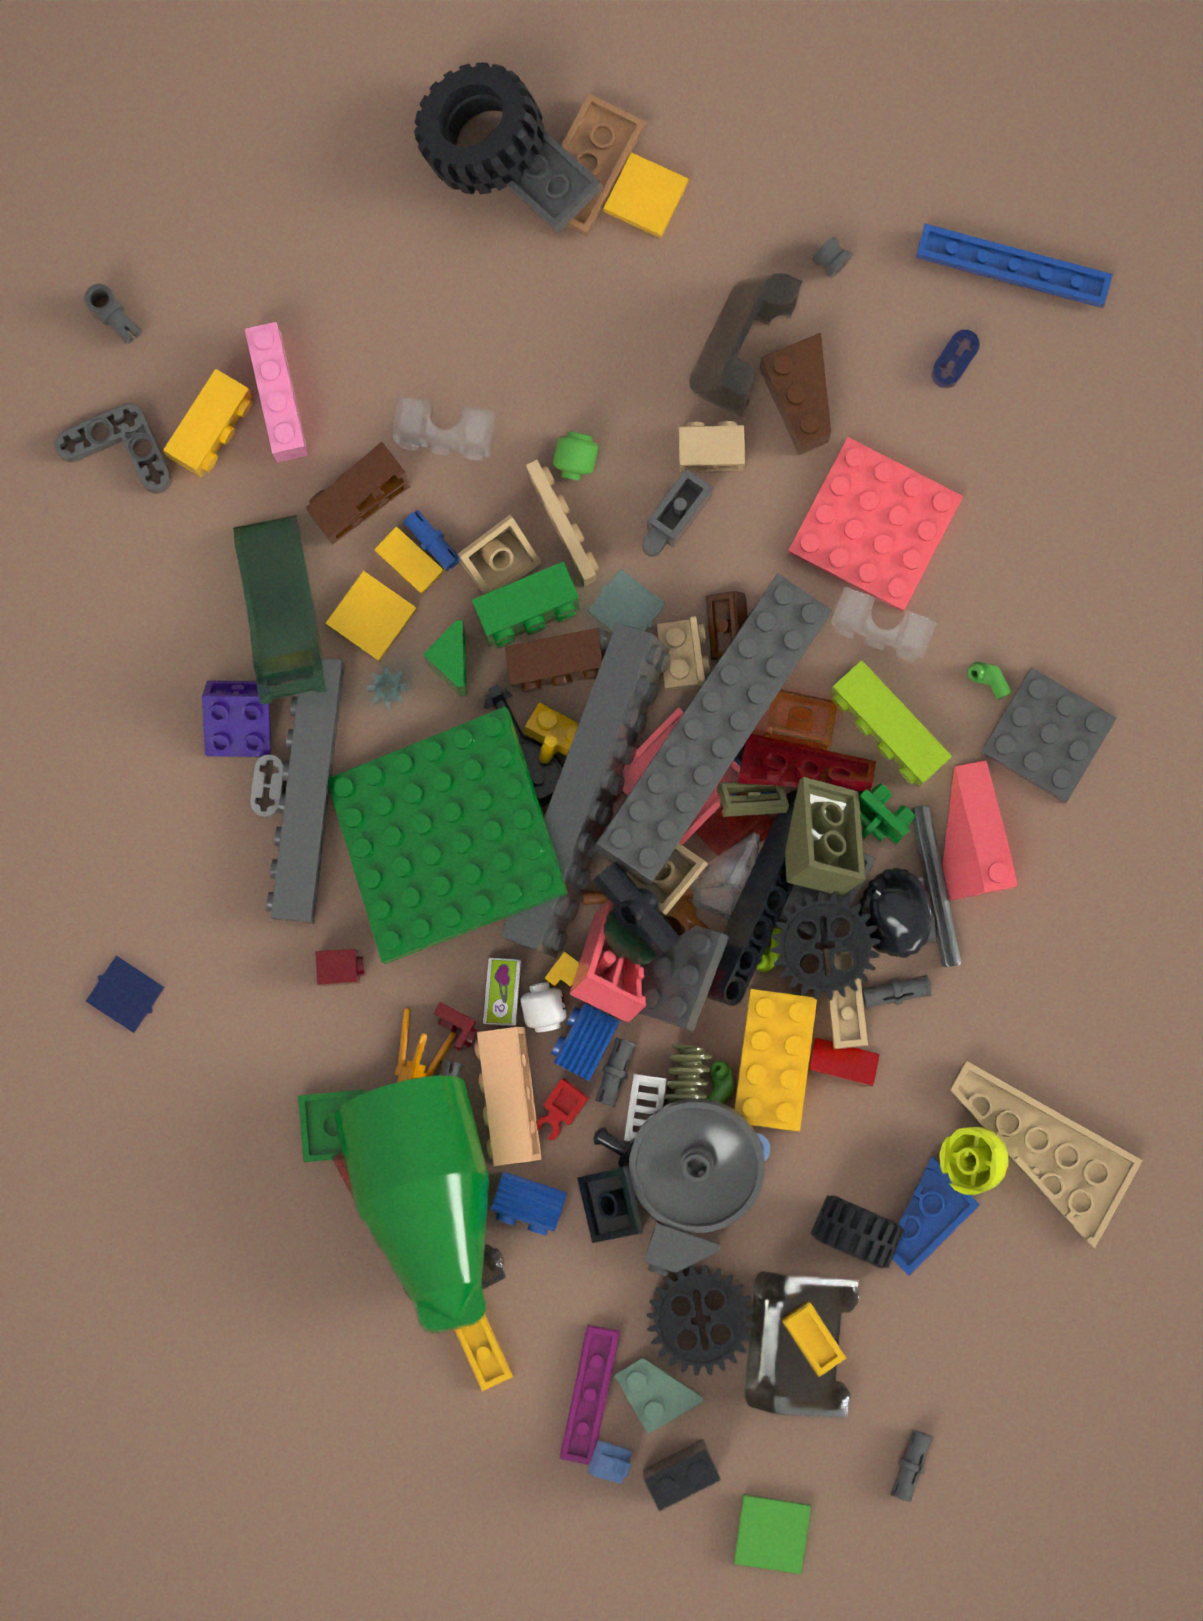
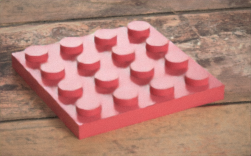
(875, 524)

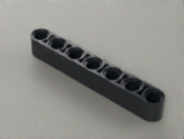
(755, 914)

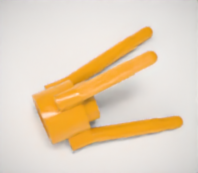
(414, 1068)

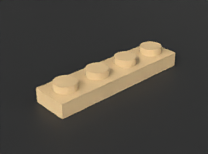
(569, 534)

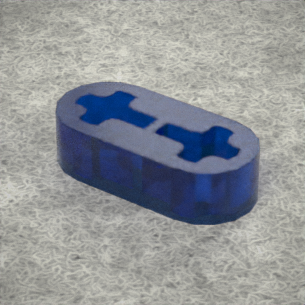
(961, 363)

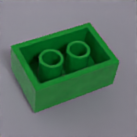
(527, 605)

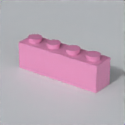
(276, 392)

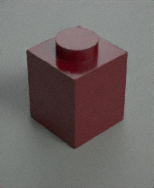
(339, 967)

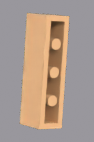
(508, 1096)

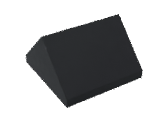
(610, 1204)

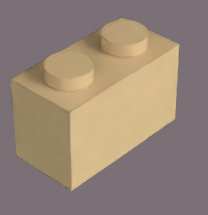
(711, 447)

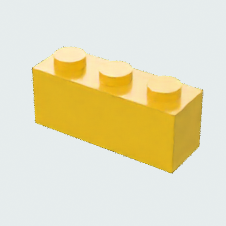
(209, 423)

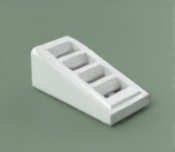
(649, 1081)

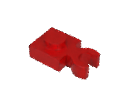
(564, 1105)

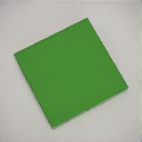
(772, 1534)

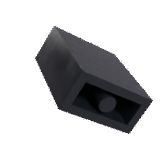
(681, 1475)

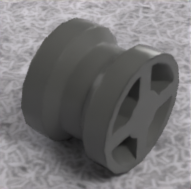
(832, 257)

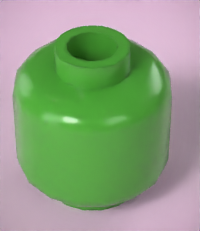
(575, 455)

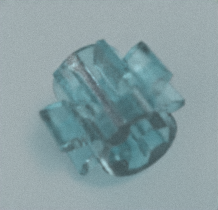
(380, 683)

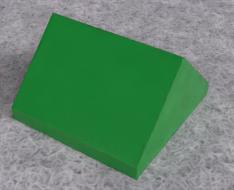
(448, 657)

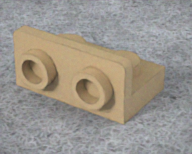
(686, 662)

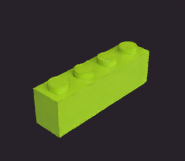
(890, 724)

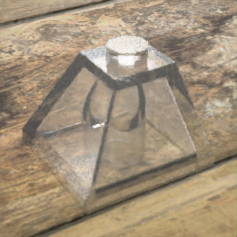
(725, 878)

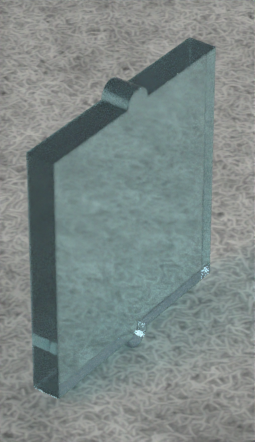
(626, 603)

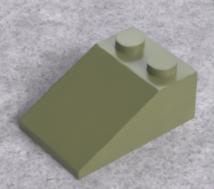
(825, 838)

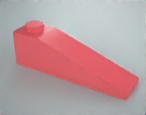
(976, 844)

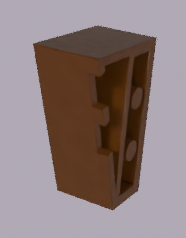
(800, 391)
(358, 493)
(557, 659)

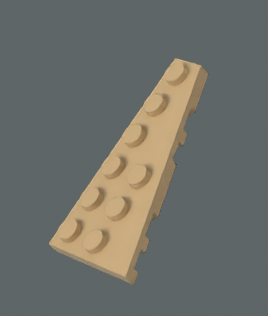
(1063, 1159)

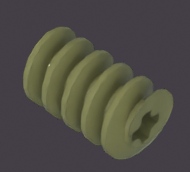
(688, 1073)

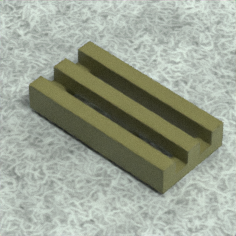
(752, 803)

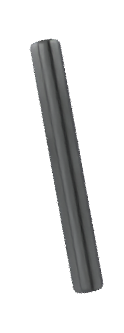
(936, 886)

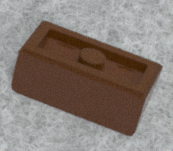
(725, 617)

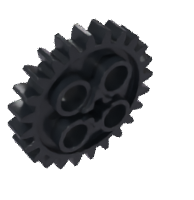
(795, 949)
(731, 1314)

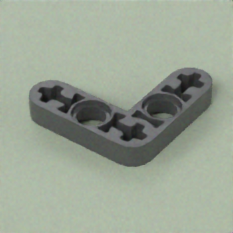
(128, 435)

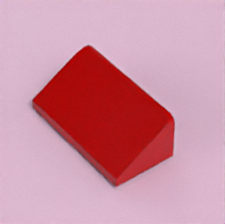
(844, 1063)

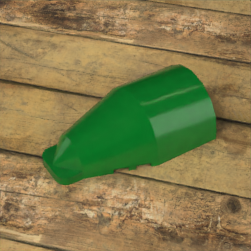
(422, 1192)

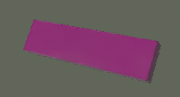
(589, 1394)

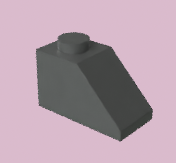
(676, 1249)

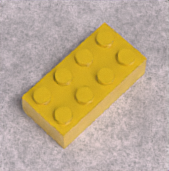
(774, 1059)

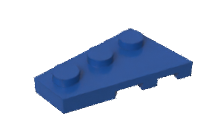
(930, 1217)

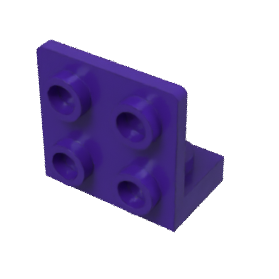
(235, 720)

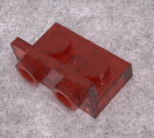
(724, 832)

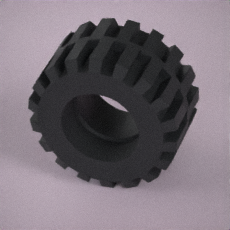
(857, 1231)

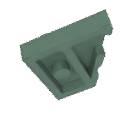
(655, 1394)

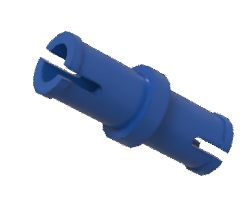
(432, 540)

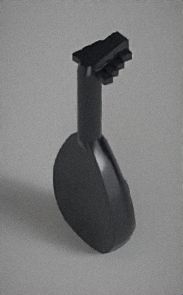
(542, 775)

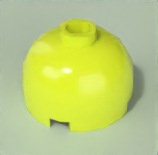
(974, 1160)

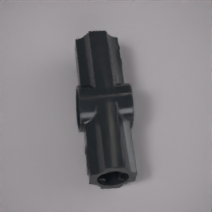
(637, 909)

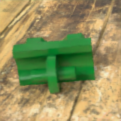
(879, 819)

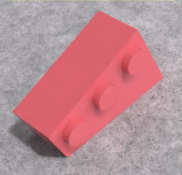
(605, 977)

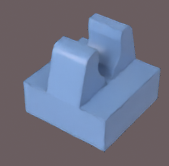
(610, 1462)

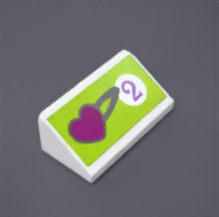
(502, 992)

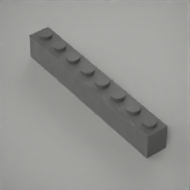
(305, 799)

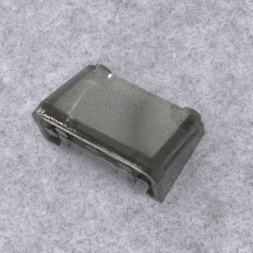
(718, 372)
(776, 1370)

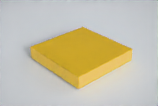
(646, 195)
(371, 616)

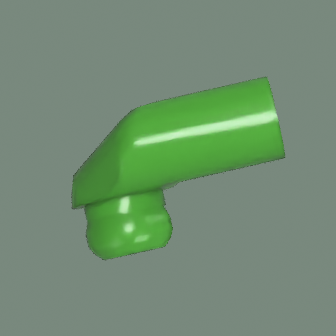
(989, 675)
(722, 1082)

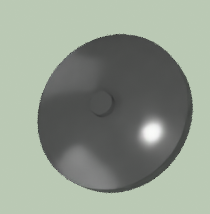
(696, 1165)

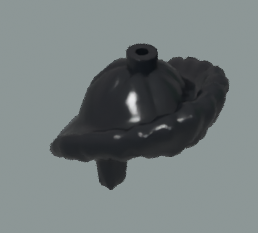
(899, 911)

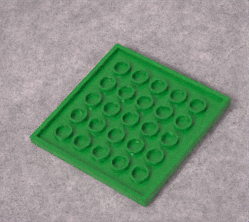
(446, 836)

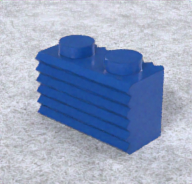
(585, 1041)
(528, 1202)

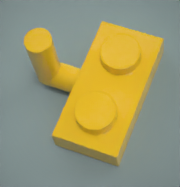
(552, 730)

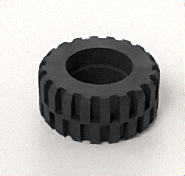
(457, 101)

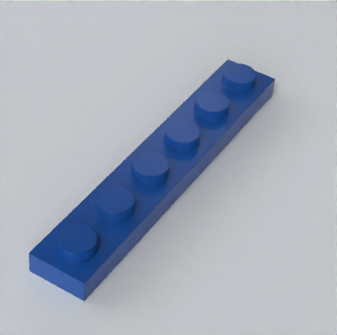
(1014, 265)

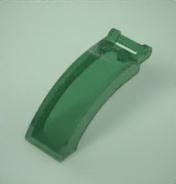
(280, 608)

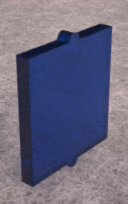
(125, 994)

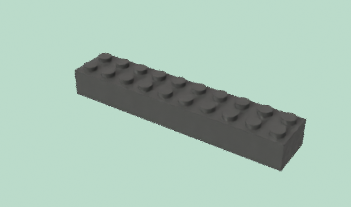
(712, 730)
(593, 778)

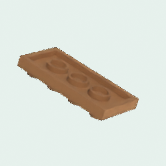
(602, 143)

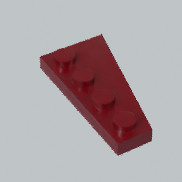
(785, 763)

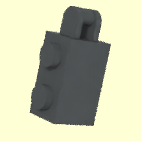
(676, 513)

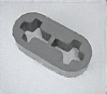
(259, 785)

